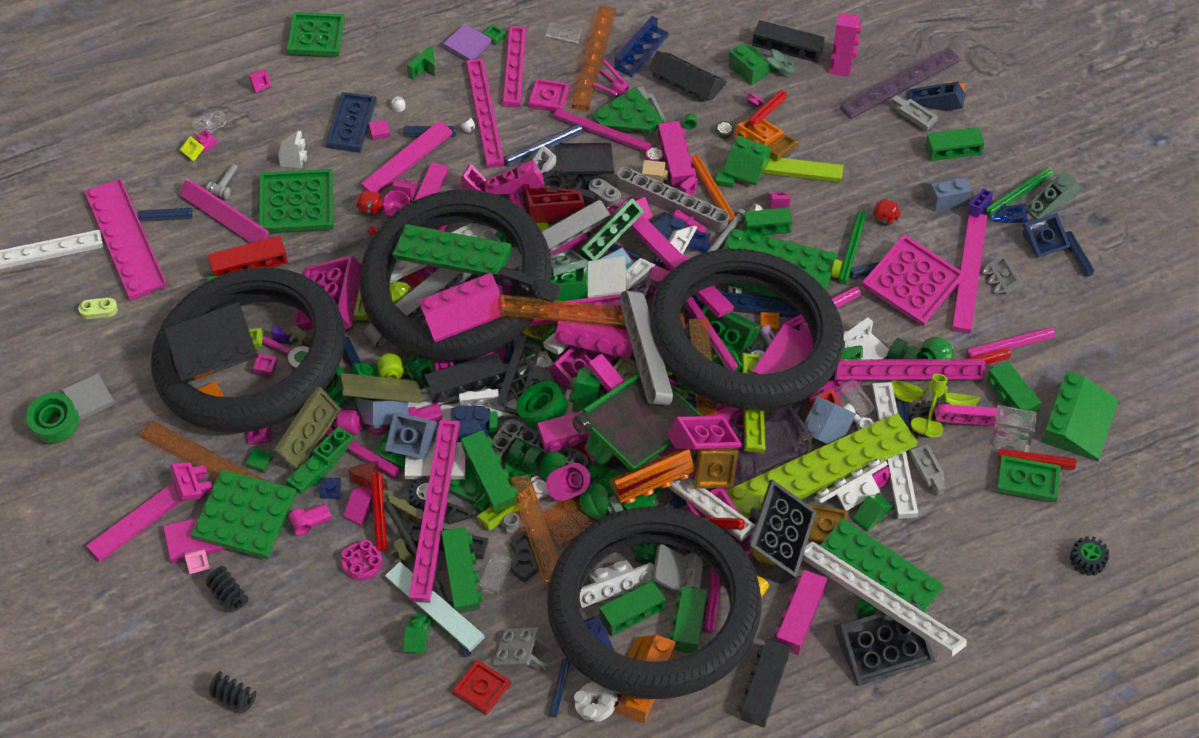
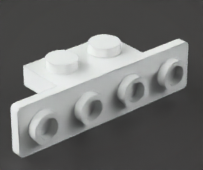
(485, 398)
(855, 487)
(614, 581)

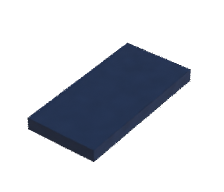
(351, 122)

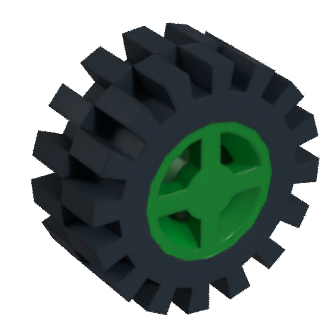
(1087, 548)

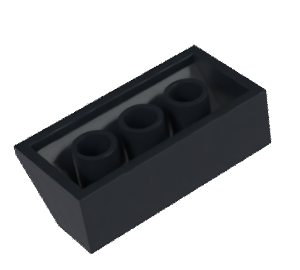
(686, 75)

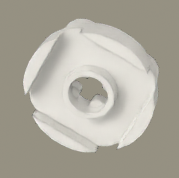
(593, 711)

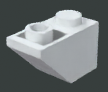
(292, 151)

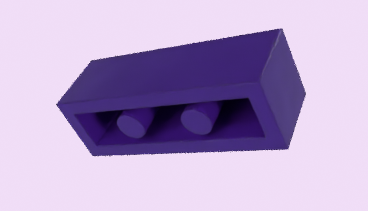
(980, 202)

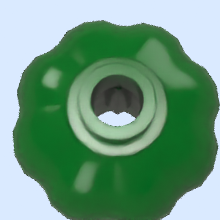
(936, 349)

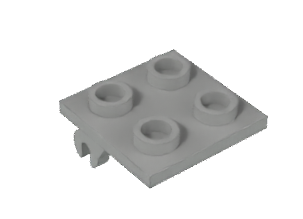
(517, 646)

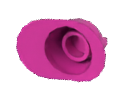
(568, 481)

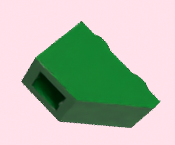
(417, 633)

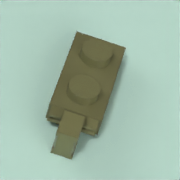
(403, 508)

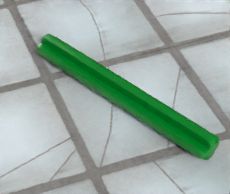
(1019, 191)
(852, 248)

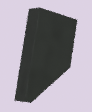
(456, 514)

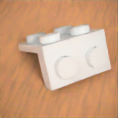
(862, 335)

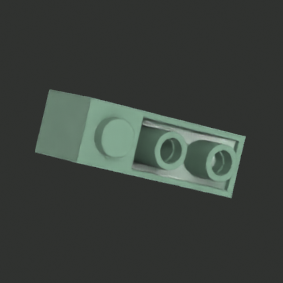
(1054, 195)

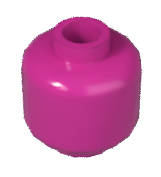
(349, 421)

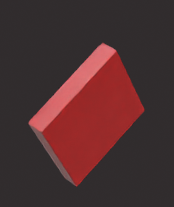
(481, 687)

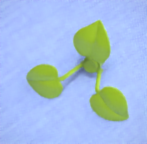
(937, 387)

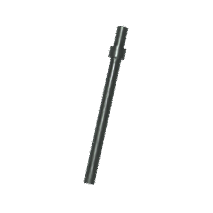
(437, 586)

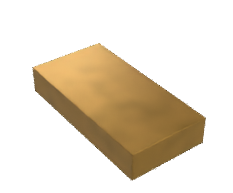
(782, 147)

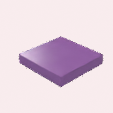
(467, 43)

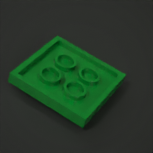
(316, 34)

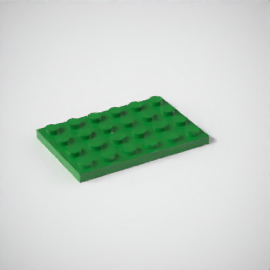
(812, 260)

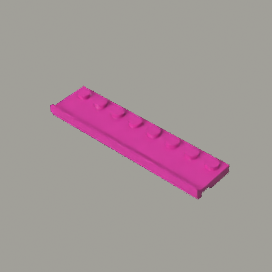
(125, 239)

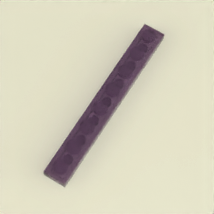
(899, 83)

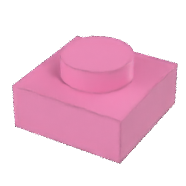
(196, 560)

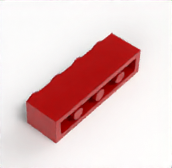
(253, 255)

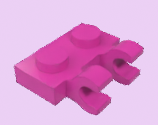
(187, 479)

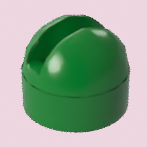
(690, 121)

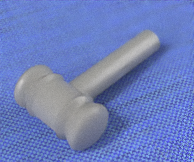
(219, 189)

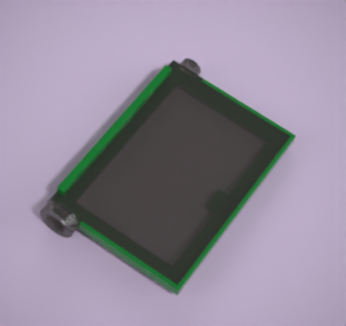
(630, 424)

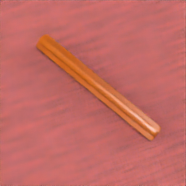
(711, 186)

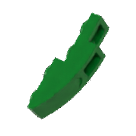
(322, 462)

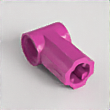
(429, 412)
(304, 520)

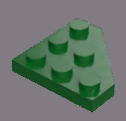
(629, 113)

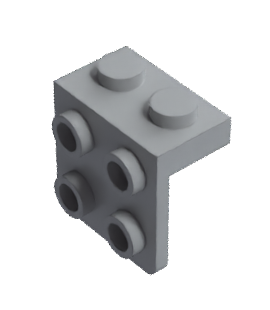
(677, 570)

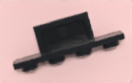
(527, 284)

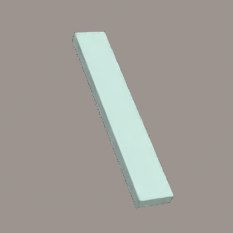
(438, 610)

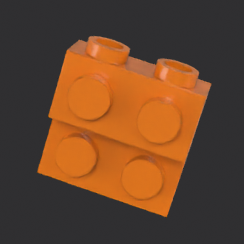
(763, 133)

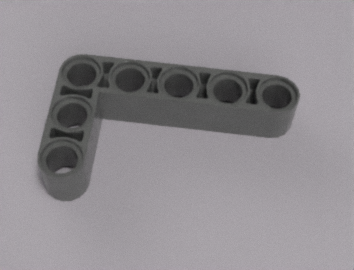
(524, 432)

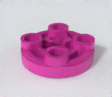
(361, 560)

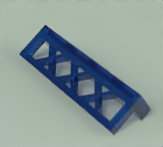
(635, 47)

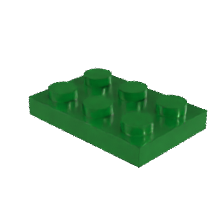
(1028, 479)

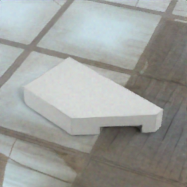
(682, 237)

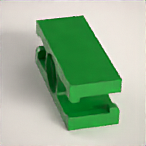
(768, 221)

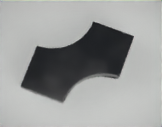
(524, 565)

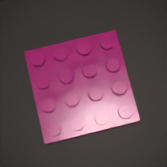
(913, 280)

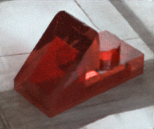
(362, 474)

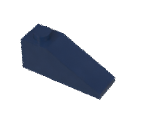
(941, 96)

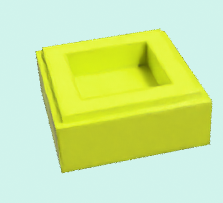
(192, 148)

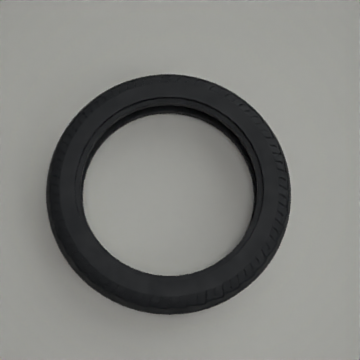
(433, 212)
(734, 387)
(277, 402)
(654, 678)

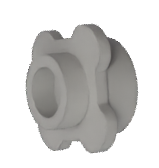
(512, 523)

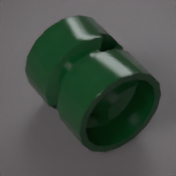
(900, 347)
(525, 455)

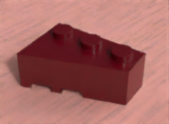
(551, 205)

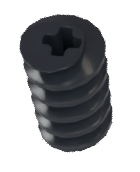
(226, 589)
(230, 693)

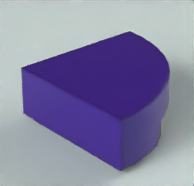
(279, 336)

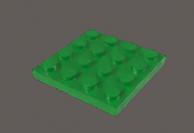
(296, 200)
(244, 514)

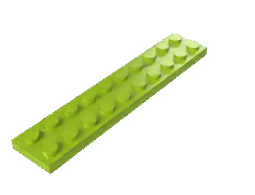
(828, 464)

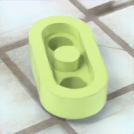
(98, 308)

